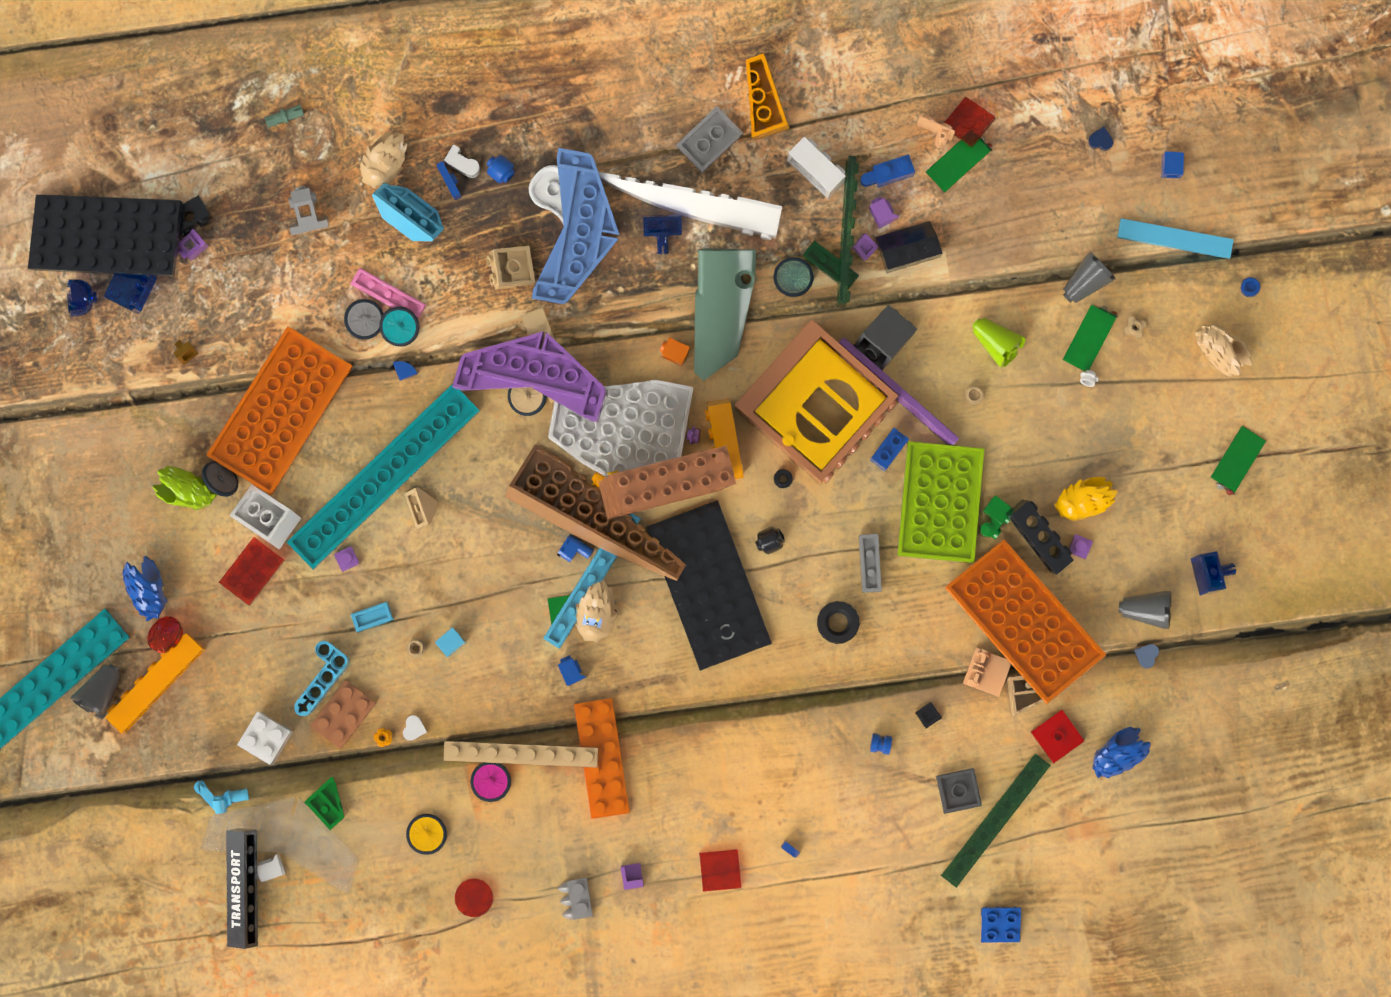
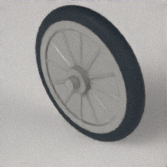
(363, 319)

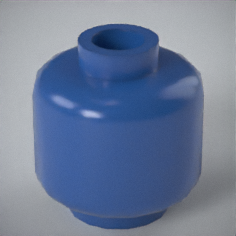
(500, 169)

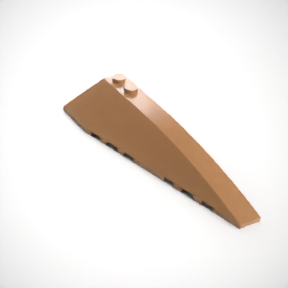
(570, 502)

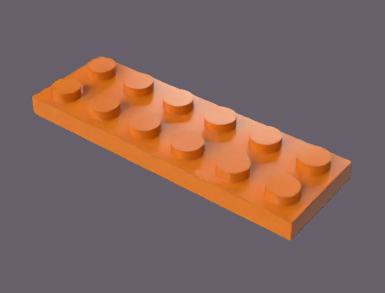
(606, 782)

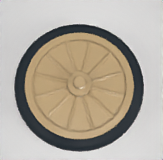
(526, 400)

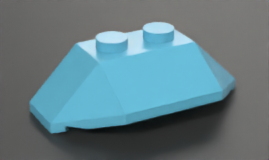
(408, 212)

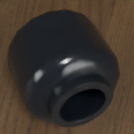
(770, 540)

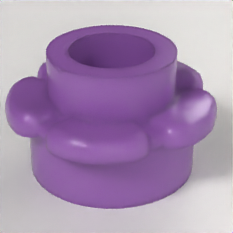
(693, 435)

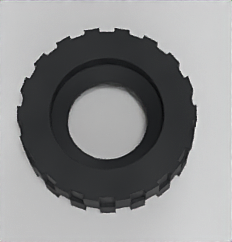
(823, 622)

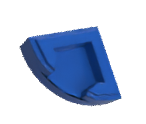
(404, 370)
(790, 849)

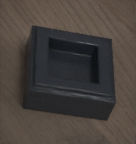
(928, 715)

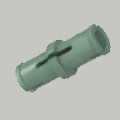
(284, 116)

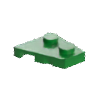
(327, 804)

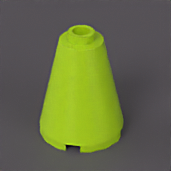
(998, 341)

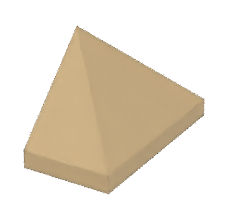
(421, 507)

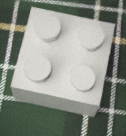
(265, 738)

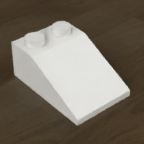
(265, 516)

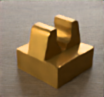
(185, 352)

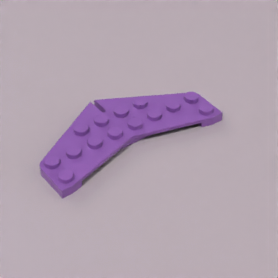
(523, 365)

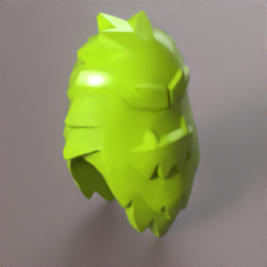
(183, 489)

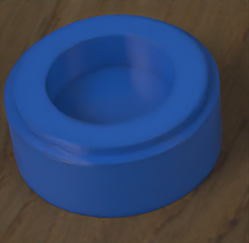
(1250, 287)

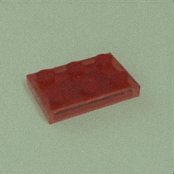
(251, 571)

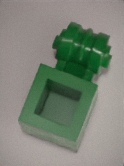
(996, 511)

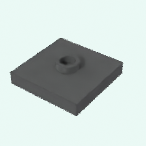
(958, 790)

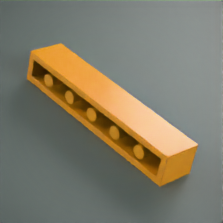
(154, 683)

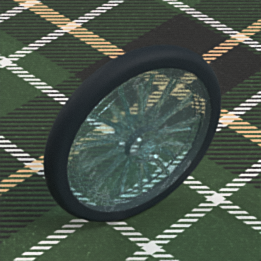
(793, 277)

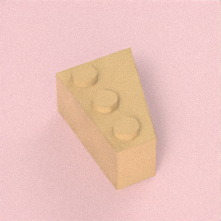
(1022, 695)

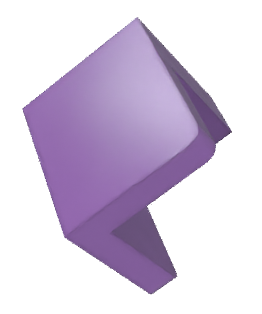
(632, 876)

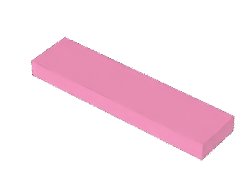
(385, 292)

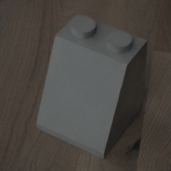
(885, 337)

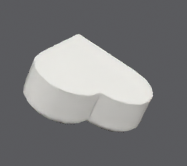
(414, 728)

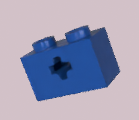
(889, 449)

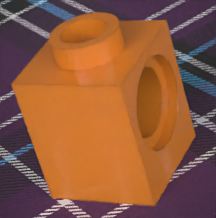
(674, 351)

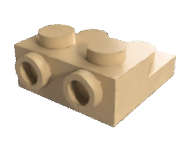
(511, 267)

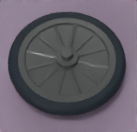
(219, 479)

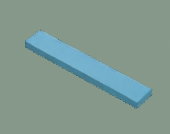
(1175, 238)

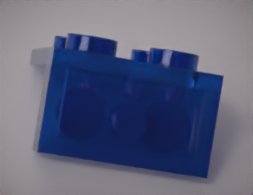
(130, 291)

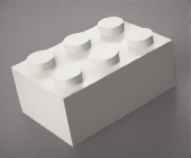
(816, 167)

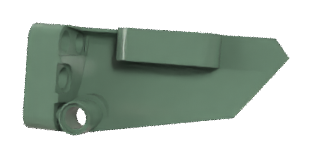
(721, 306)

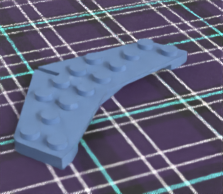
(584, 219)

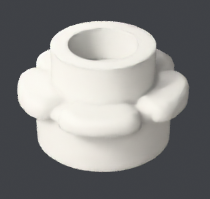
(1088, 378)

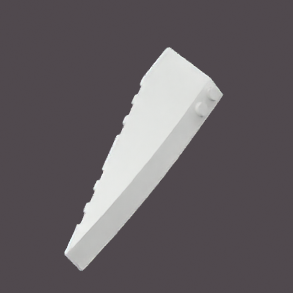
(740, 214)

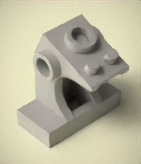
(301, 197)

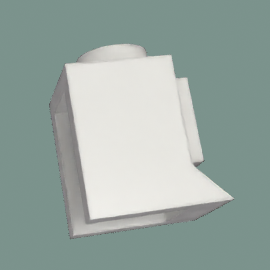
(270, 869)

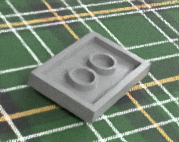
(709, 139)

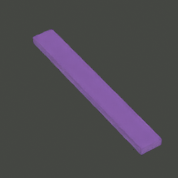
(904, 398)

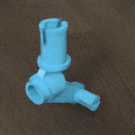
(221, 802)

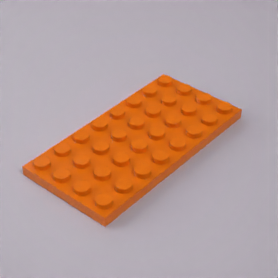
(279, 410)
(1025, 621)

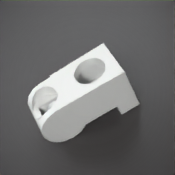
(465, 166)

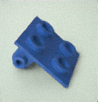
(1000, 924)

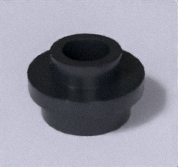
(783, 472)

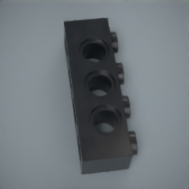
(201, 215)
(1018, 516)

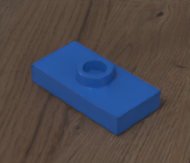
(449, 179)

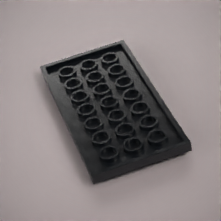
(105, 235)
(711, 586)

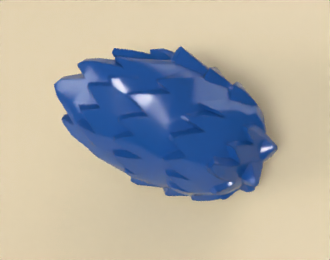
(145, 588)
(1120, 753)

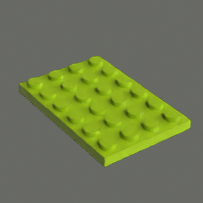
(940, 502)

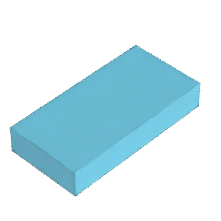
(372, 617)

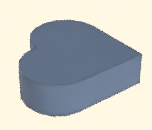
(1146, 655)

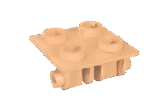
(943, 131)
(987, 672)

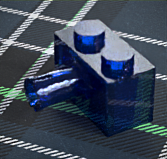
(662, 227)
(1210, 573)

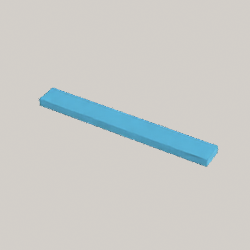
(594, 573)

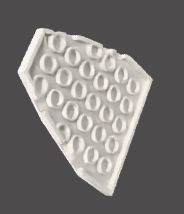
(635, 428)

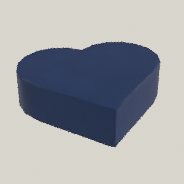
(1101, 139)

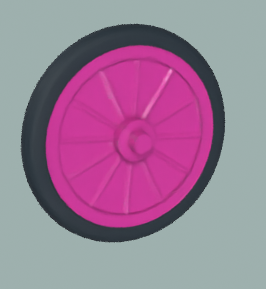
(490, 781)

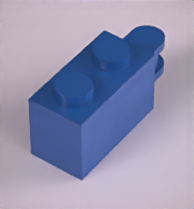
(889, 172)

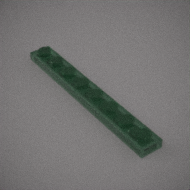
(847, 240)
(995, 820)

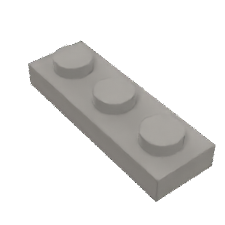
(870, 563)

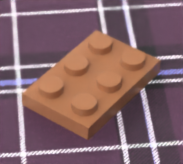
(343, 714)

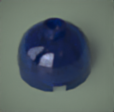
(80, 297)

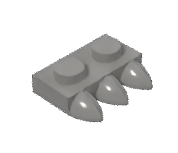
(577, 898)

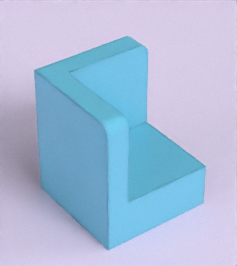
(450, 642)

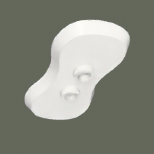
(545, 190)

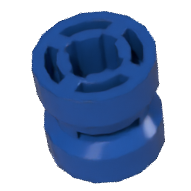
(876, 742)

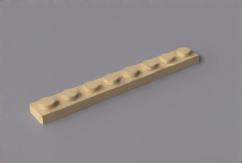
(521, 754)

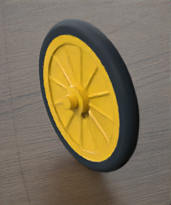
(426, 834)

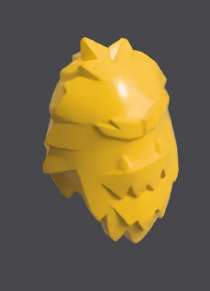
(1086, 498)

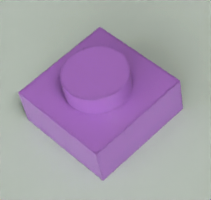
(864, 246)
(1080, 546)
(346, 559)

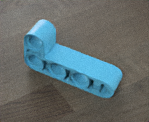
(319, 681)

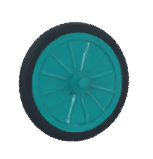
(399, 326)

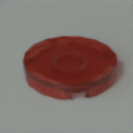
(165, 634)
(473, 897)

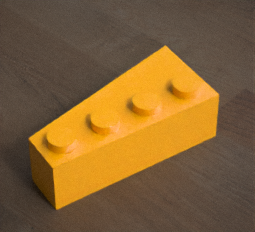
(766, 109)
(723, 431)

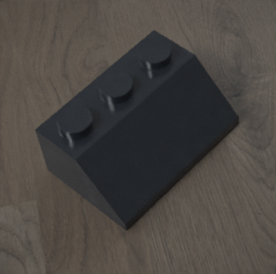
(909, 247)

